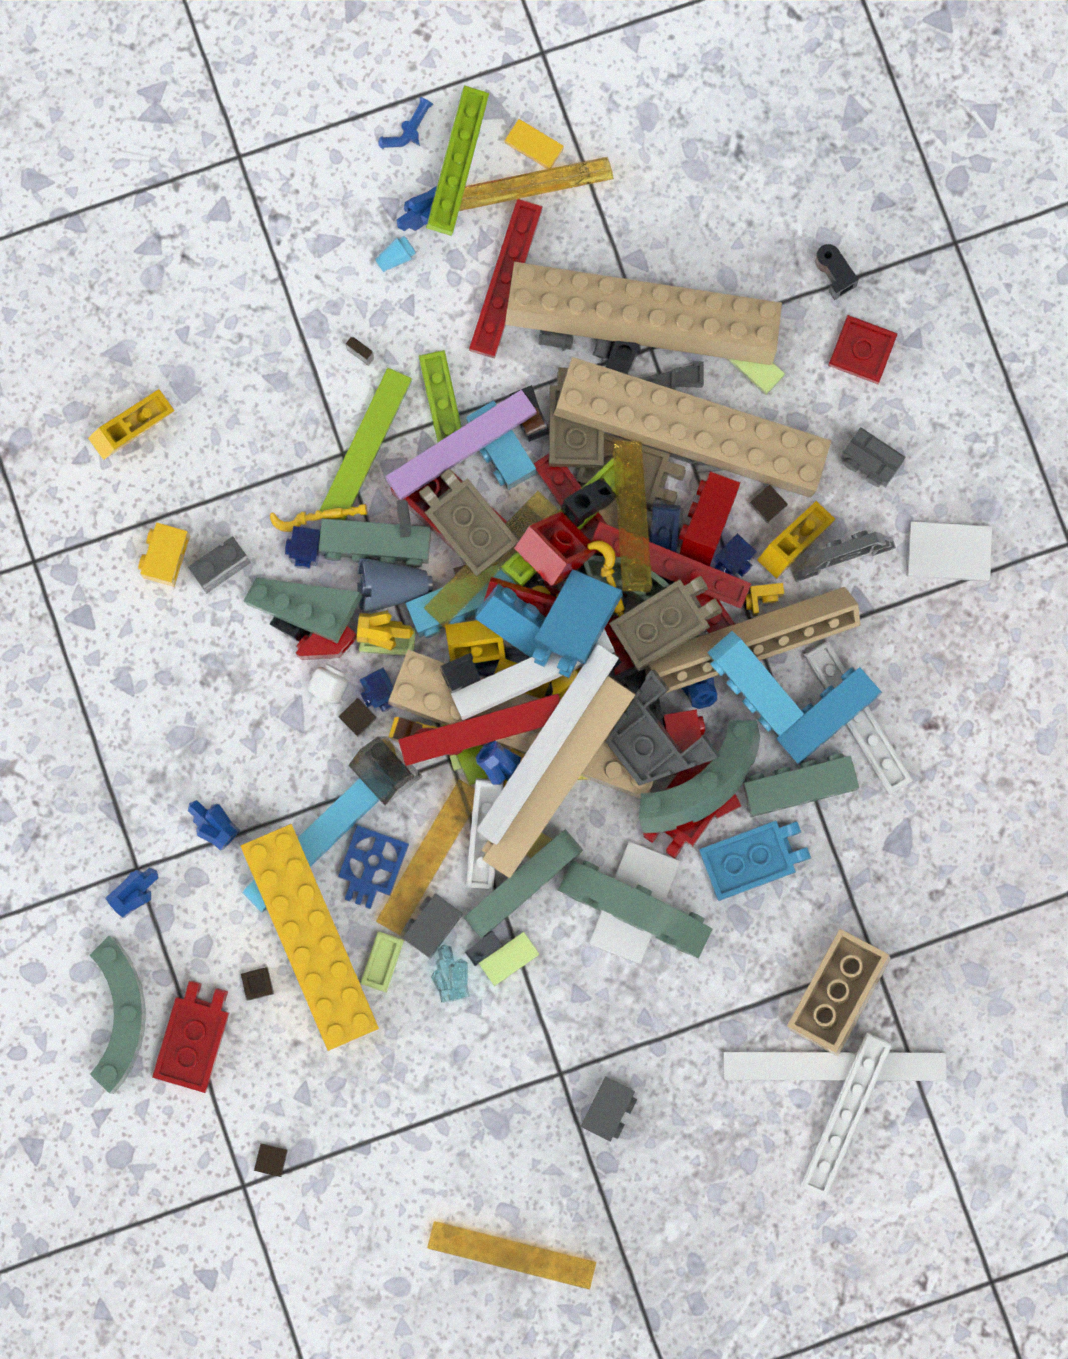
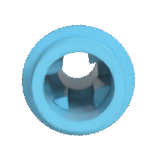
(395, 254)

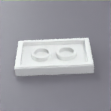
(950, 551)

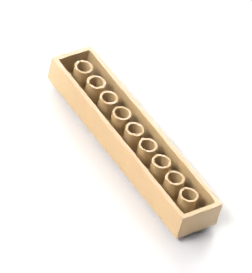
(643, 313)
(692, 427)
(425, 693)

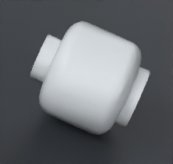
(328, 685)

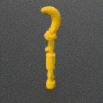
(302, 518)
(607, 570)

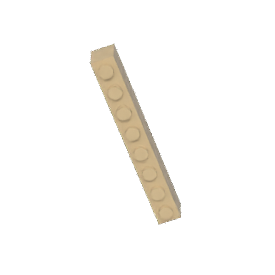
(763, 635)
(560, 776)

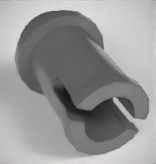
(556, 339)
(603, 349)

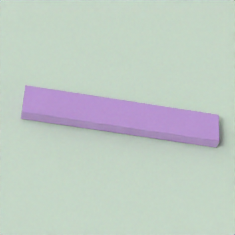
(461, 445)

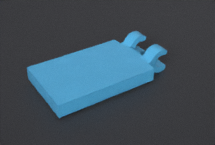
(576, 621)
(752, 859)

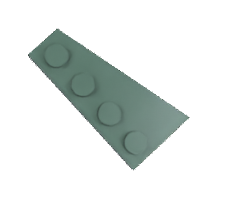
(306, 606)

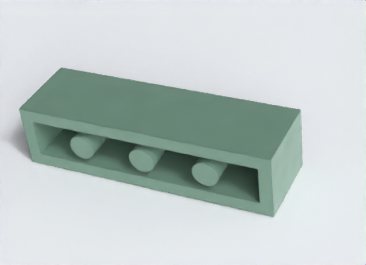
(374, 542)
(801, 785)

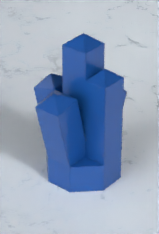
(417, 211)
(702, 693)
(497, 762)
(213, 824)
(132, 892)

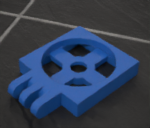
(364, 885)

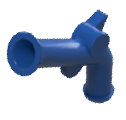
(409, 127)

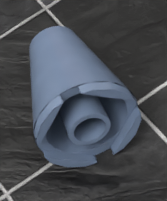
(389, 584)

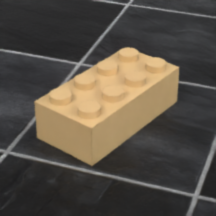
(838, 992)

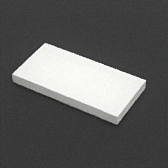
(650, 871)

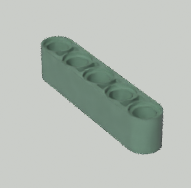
(523, 883)

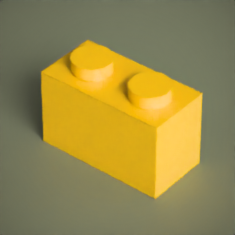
(164, 554)
(474, 639)

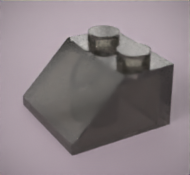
(384, 769)

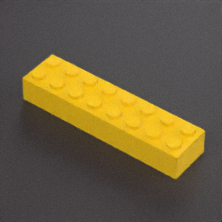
(309, 937)

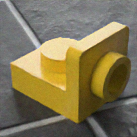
(767, 593)

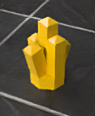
(380, 631)

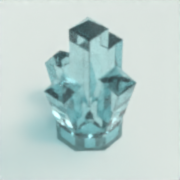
(450, 976)

